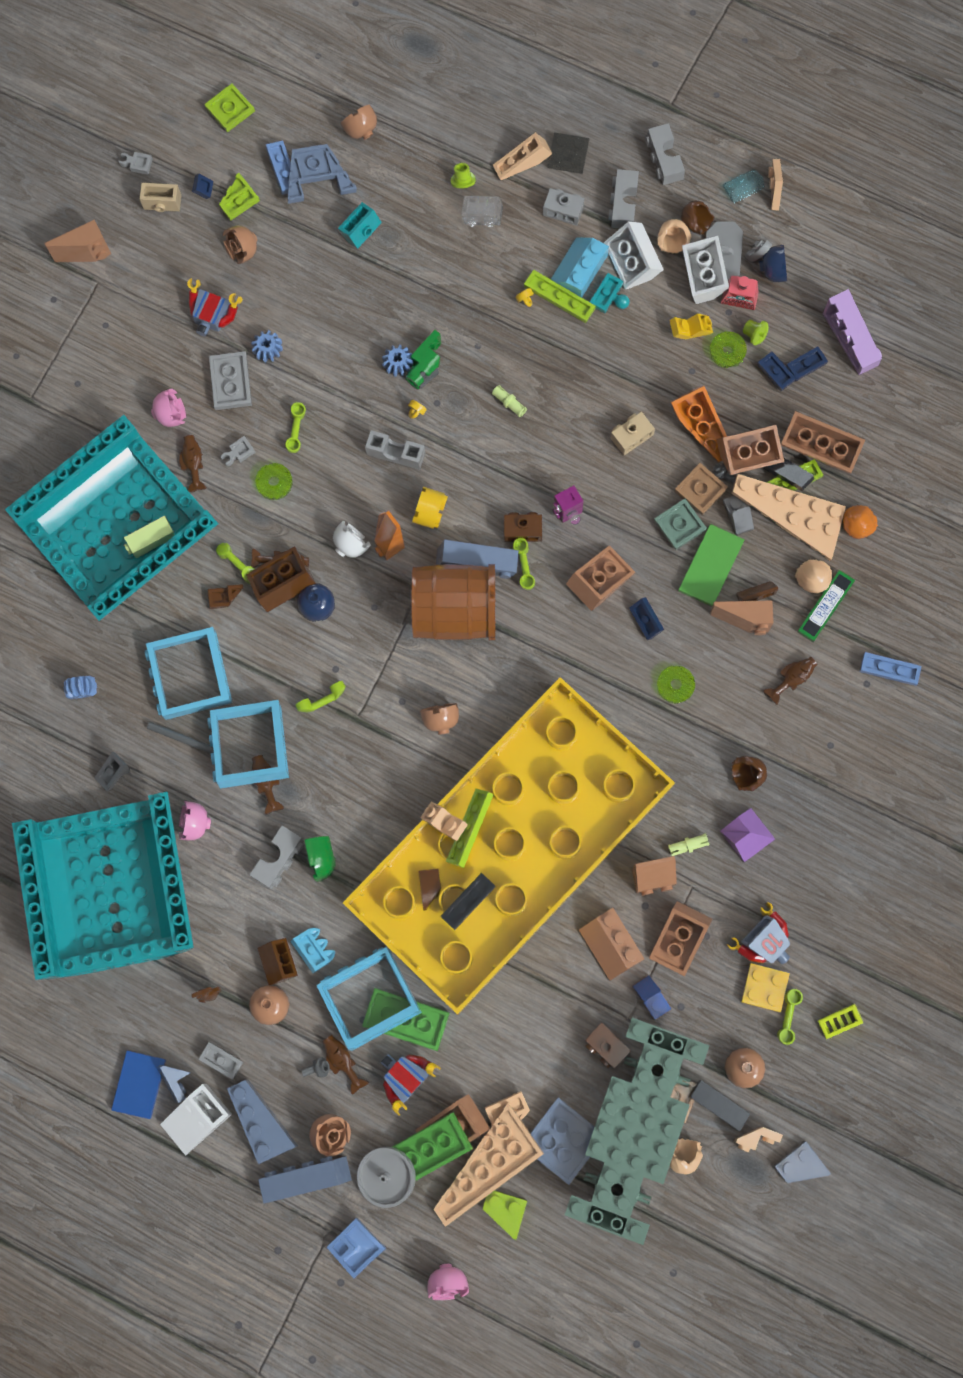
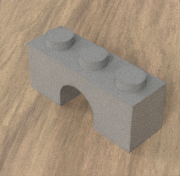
(668, 168)
(625, 185)
(407, 454)
(270, 873)

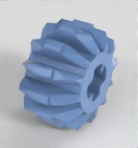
(267, 339)
(397, 367)
(80, 687)

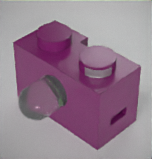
(568, 505)

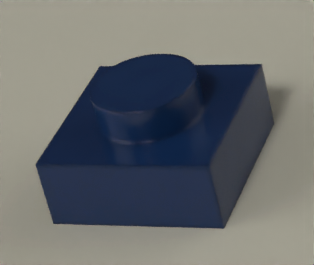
(202, 186)

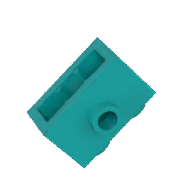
(359, 225)

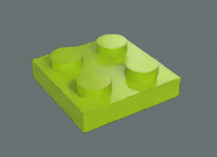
(229, 107)

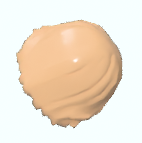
(673, 235)
(814, 576)
(686, 1156)

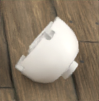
(349, 541)

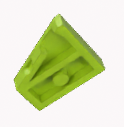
(238, 198)
(505, 1211)

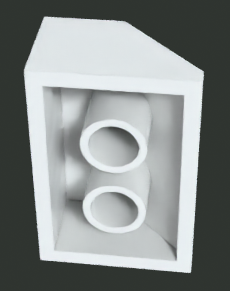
(633, 255)
(705, 269)

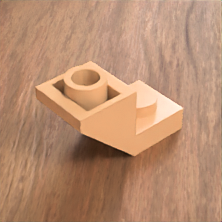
(443, 821)
(750, 1139)

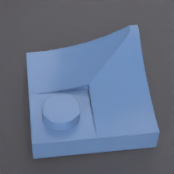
(356, 1248)

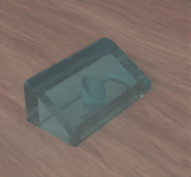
(744, 185)

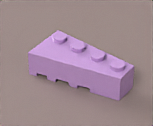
(852, 332)

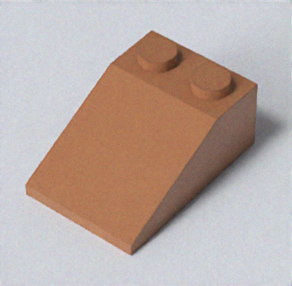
(79, 245)
(600, 578)
(747, 615)
(655, 875)
(680, 938)
(467, 1115)

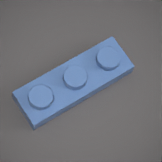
(280, 163)
(890, 669)

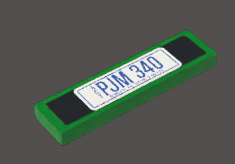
(826, 606)

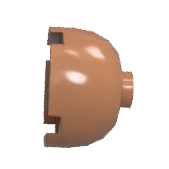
(361, 123)
(240, 243)
(440, 717)
(269, 1005)
(745, 1068)
(329, 1134)

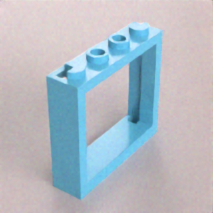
(158, 690)
(256, 776)
(346, 973)

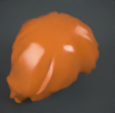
(859, 521)

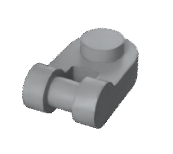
(759, 249)

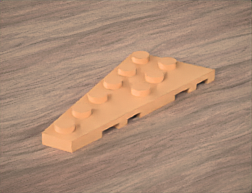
(801, 515)
(497, 1159)

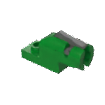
(425, 362)

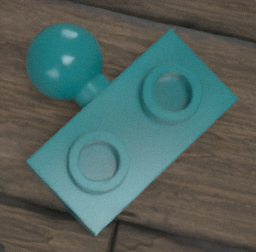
(608, 293)

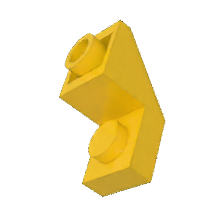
(693, 327)

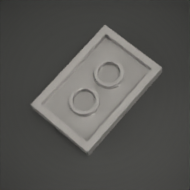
(230, 380)

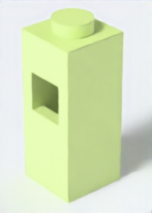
(149, 537)

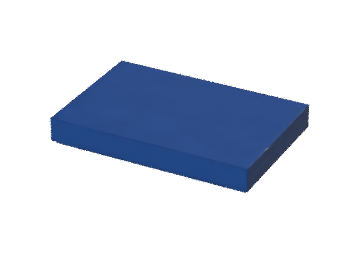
(138, 1085)

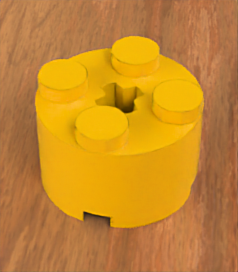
(428, 508)

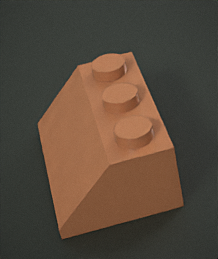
(751, 450)
(611, 944)

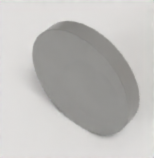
(386, 1177)

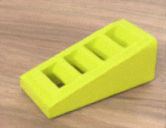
(822, 1022)

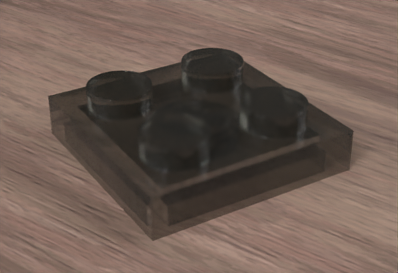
(568, 153)

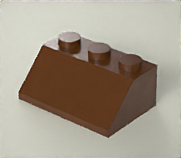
(280, 579)

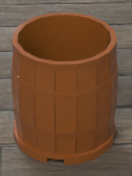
(453, 602)

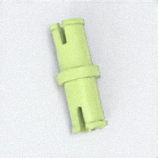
(509, 401)
(688, 845)

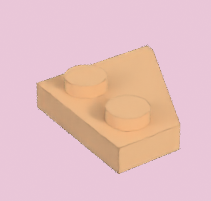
(775, 183)
(516, 1100)

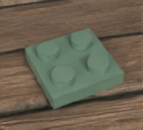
(680, 524)

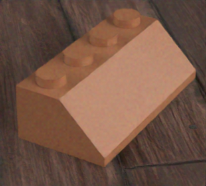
(823, 442)

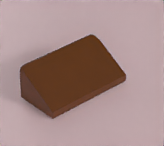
(758, 592)

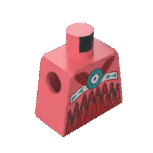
(741, 292)

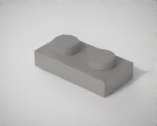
(221, 1060)

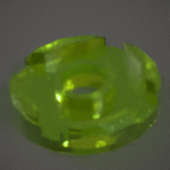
(732, 340)
(277, 491)
(676, 695)

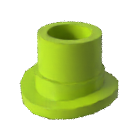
(462, 176)
(756, 331)

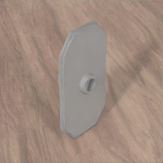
(730, 240)

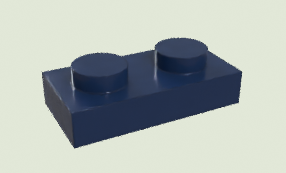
(807, 363)
(776, 371)
(646, 618)

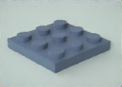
(563, 1139)

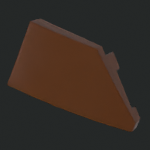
(223, 596)
(429, 886)

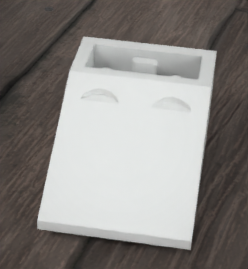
(195, 1118)

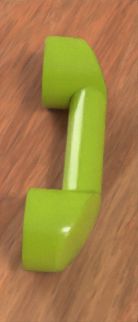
(297, 412)
(225, 552)
(527, 580)
(336, 689)
(792, 998)

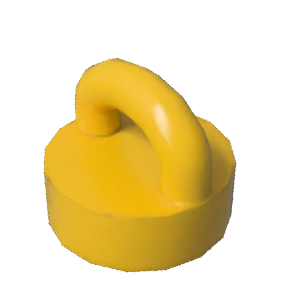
(525, 297)
(417, 407)

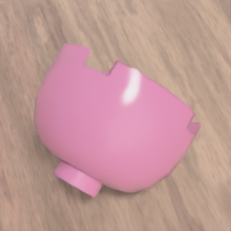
(168, 409)
(193, 821)
(446, 1283)

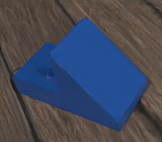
(652, 997)

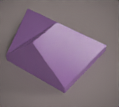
(747, 835)

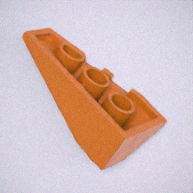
(700, 419)
(388, 536)

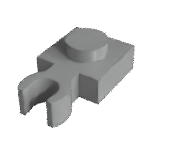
(138, 163)
(239, 450)

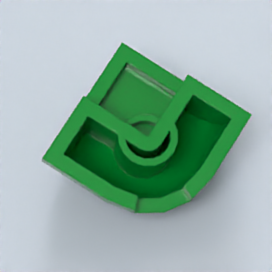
(320, 857)

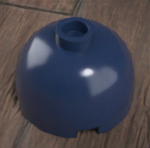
(774, 264)
(316, 602)

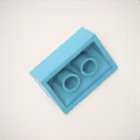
(581, 265)

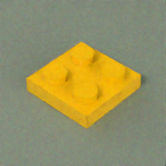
(765, 987)

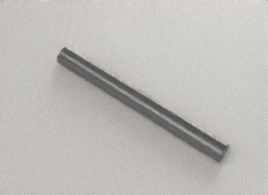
(180, 737)

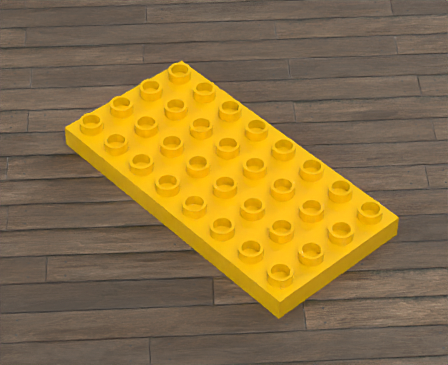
(559, 807)

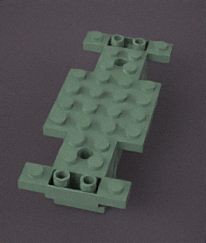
(637, 1131)

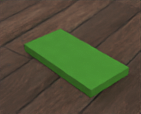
(711, 565)
(423, 1029)
(435, 1145)

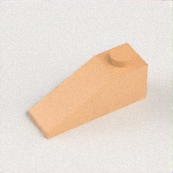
(524, 156)

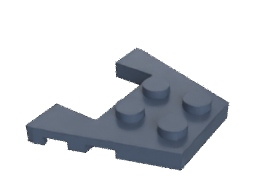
(315, 165)

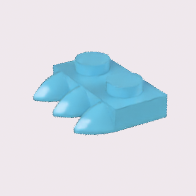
(312, 950)

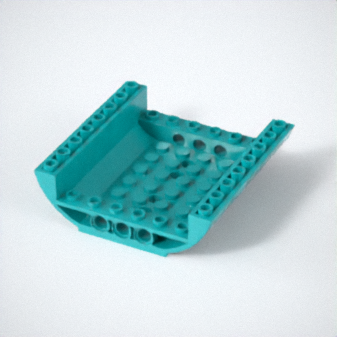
(94, 499)
(71, 896)

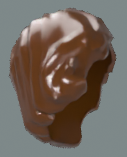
(697, 217)
(748, 773)

